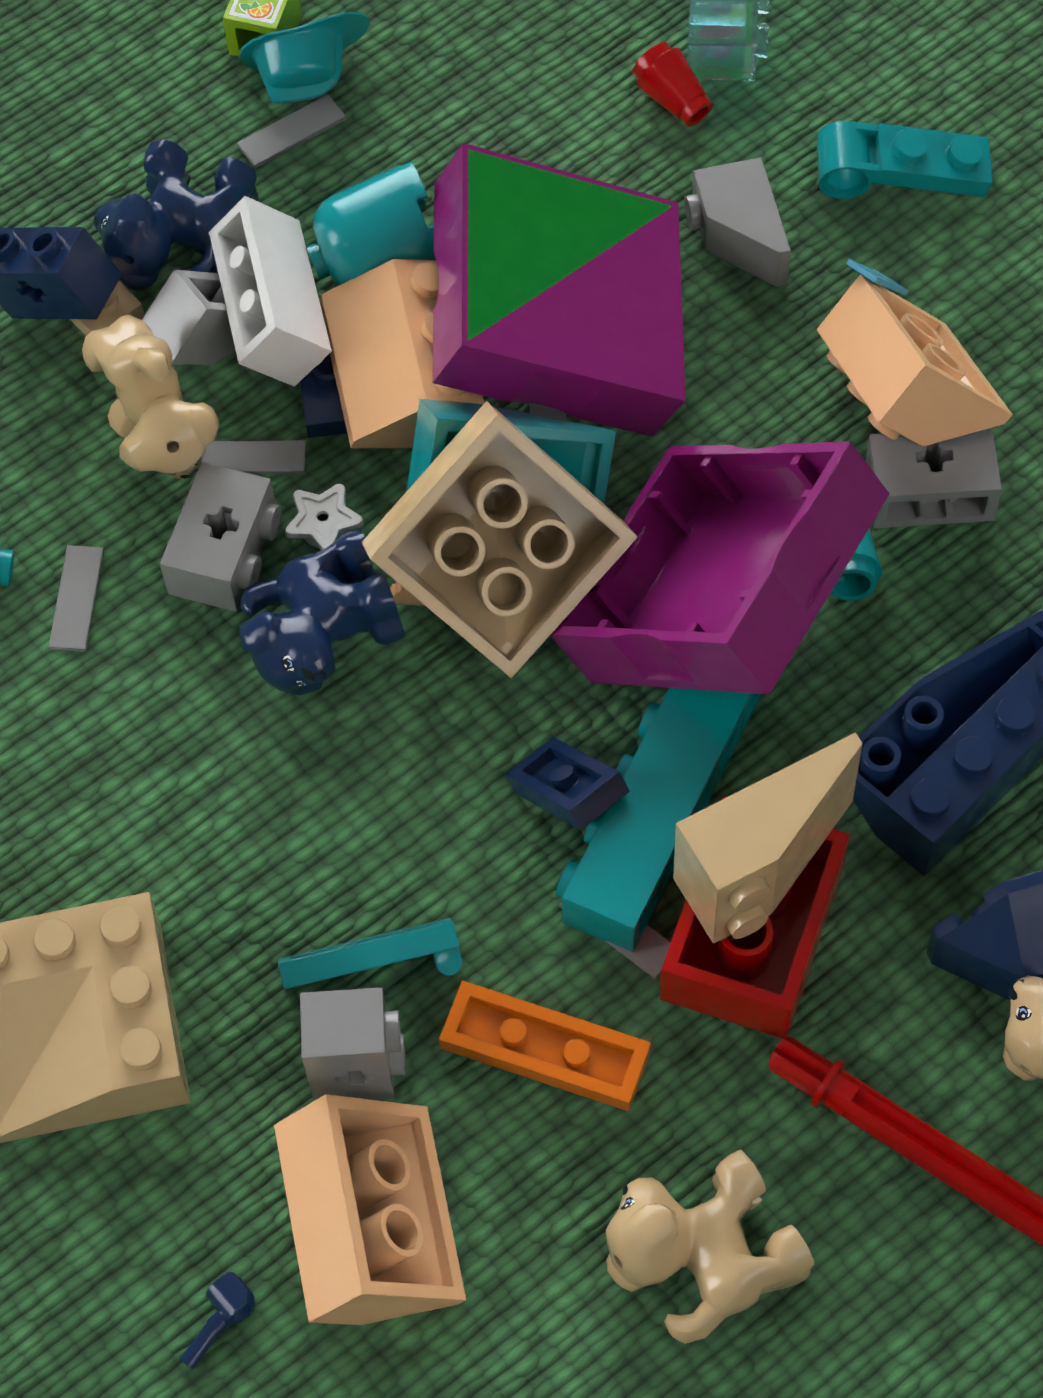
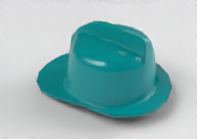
(304, 59)

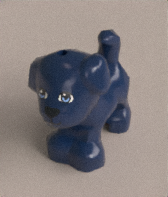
(141, 232)
(328, 600)

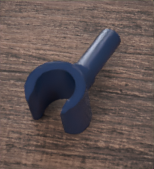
(233, 1304)

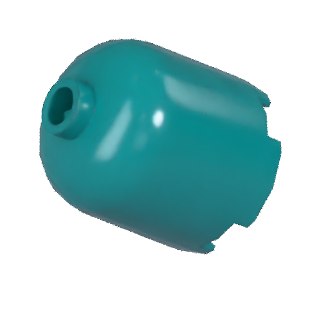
(372, 225)

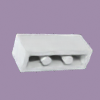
(269, 292)

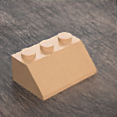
(385, 351)
(908, 368)
(367, 1211)

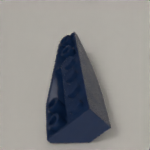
(954, 746)

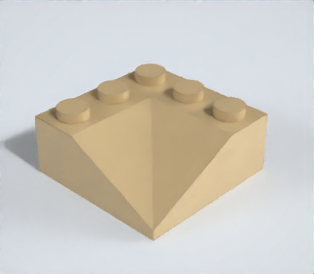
(498, 540)
(86, 1018)

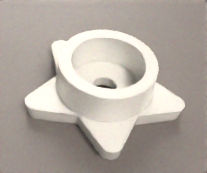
(322, 533)

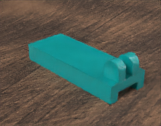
(366, 953)

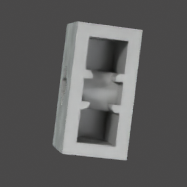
(936, 482)
(220, 537)
(351, 1043)

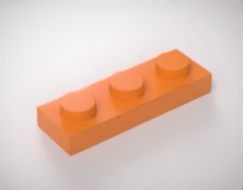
(545, 1045)

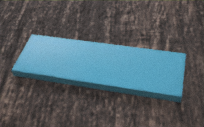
(877, 277)

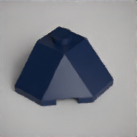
(998, 940)

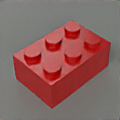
(761, 975)

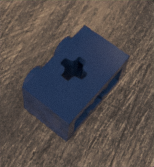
(54, 273)

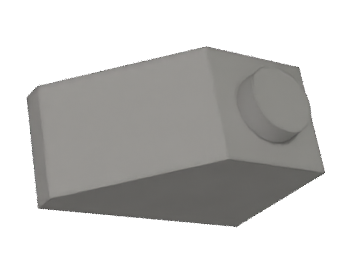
(740, 219)
(192, 318)

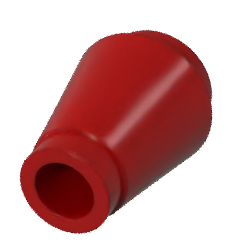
(672, 83)

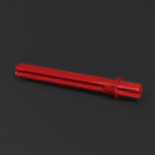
(908, 1136)

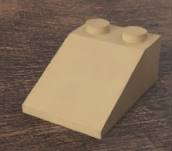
(754, 844)

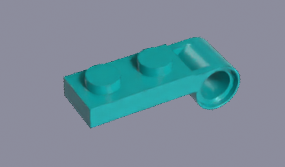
(864, 153)

